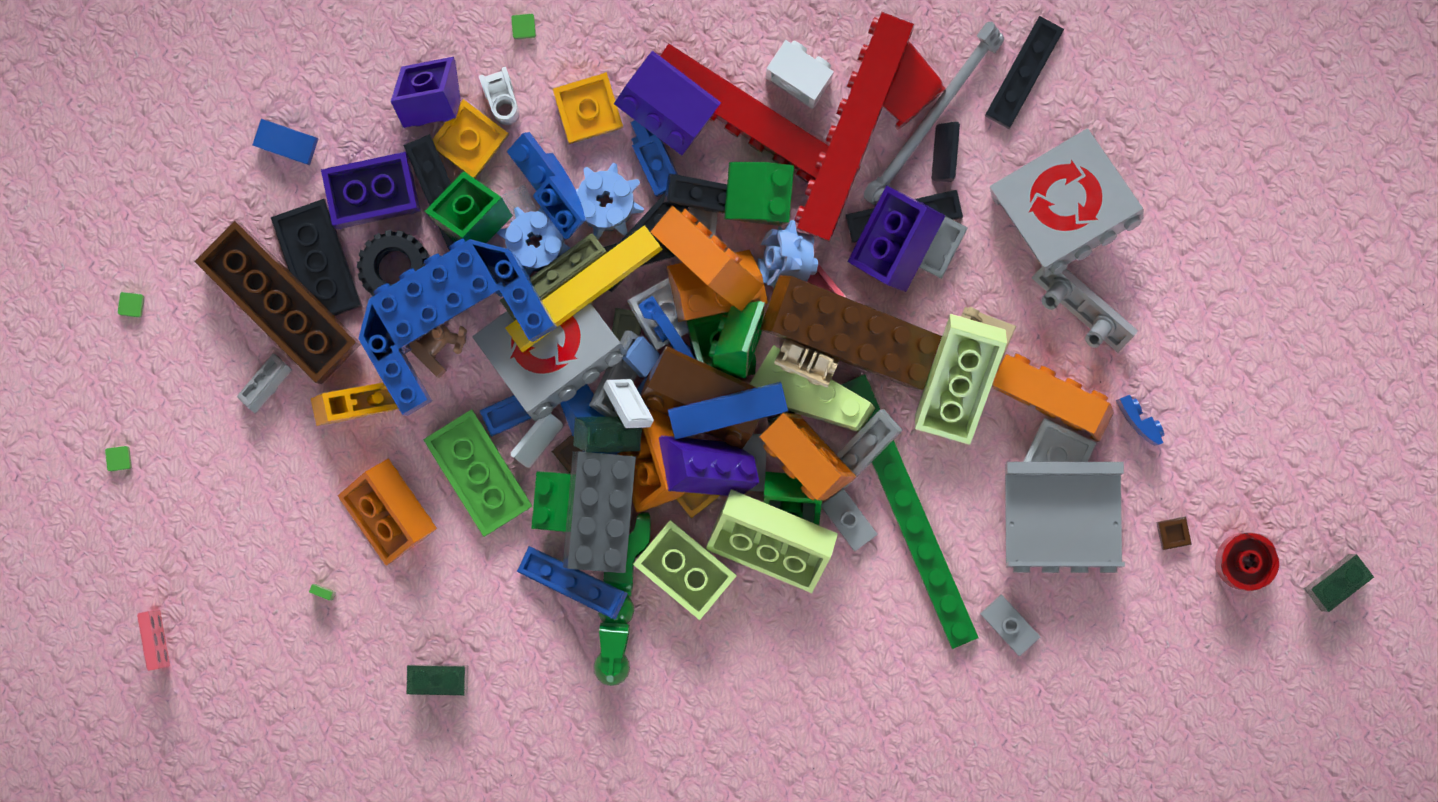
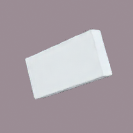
(628, 403)

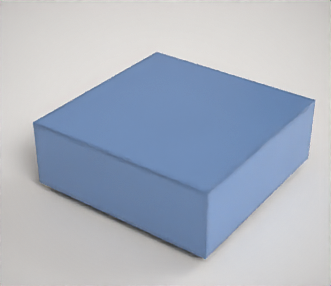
(641, 356)

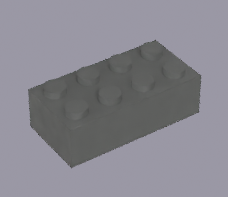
(599, 512)

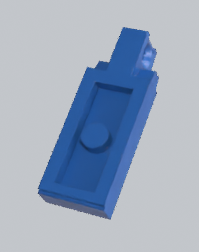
(653, 158)
(665, 330)

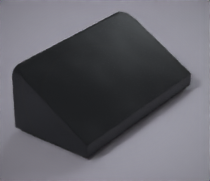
(945, 152)

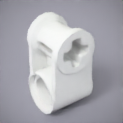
(499, 91)

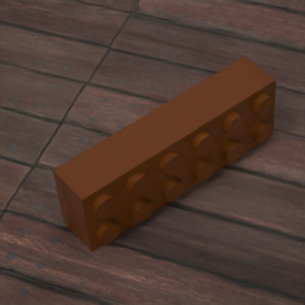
(278, 302)
(850, 332)

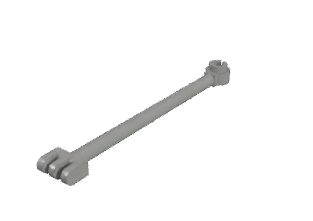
(990, 40)

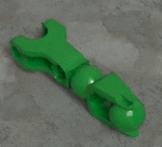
(612, 664)

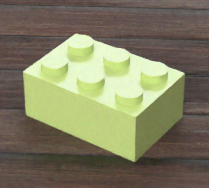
(685, 570)

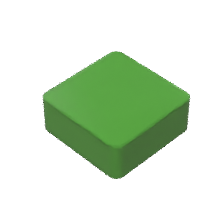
(523, 26)
(131, 304)
(118, 458)
(322, 592)

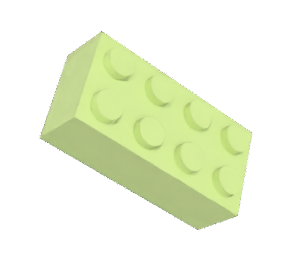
(960, 379)
(771, 541)

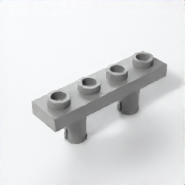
(1086, 306)

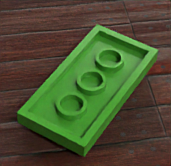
(478, 473)

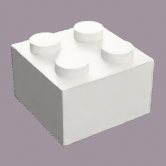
(799, 73)

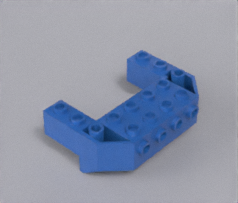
(434, 296)

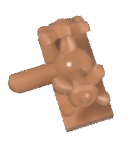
(433, 342)

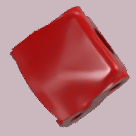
(912, 87)

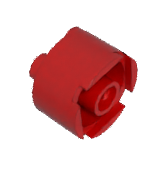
(1262, 555)

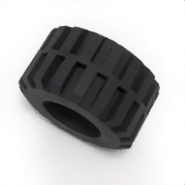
(381, 246)

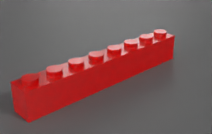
(753, 119)
(855, 126)

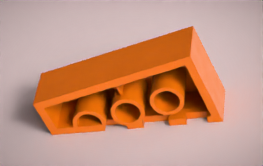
(707, 257)
(1053, 396)

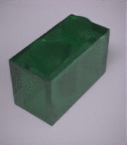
(605, 435)
(1339, 582)
(437, 679)

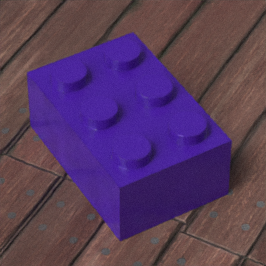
(370, 190)

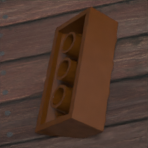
(683, 380)

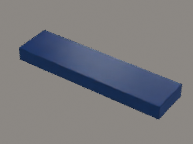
(728, 410)
(572, 582)

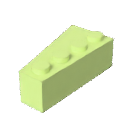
(830, 404)

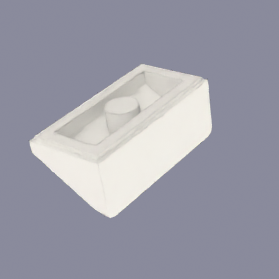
(536, 440)

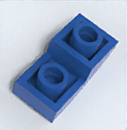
(285, 141)
(1146, 428)

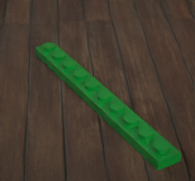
(918, 534)

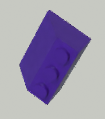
(667, 103)
(896, 239)
(707, 466)

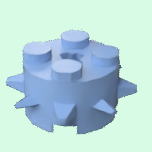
(619, 190)
(526, 226)
(787, 254)

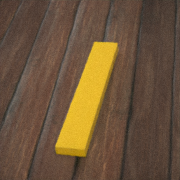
(593, 281)

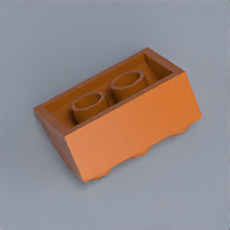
(696, 299)
(806, 456)
(650, 481)
(387, 511)

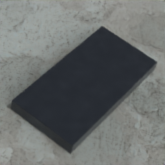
(317, 256)

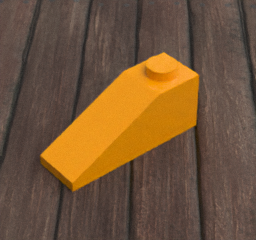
(352, 403)

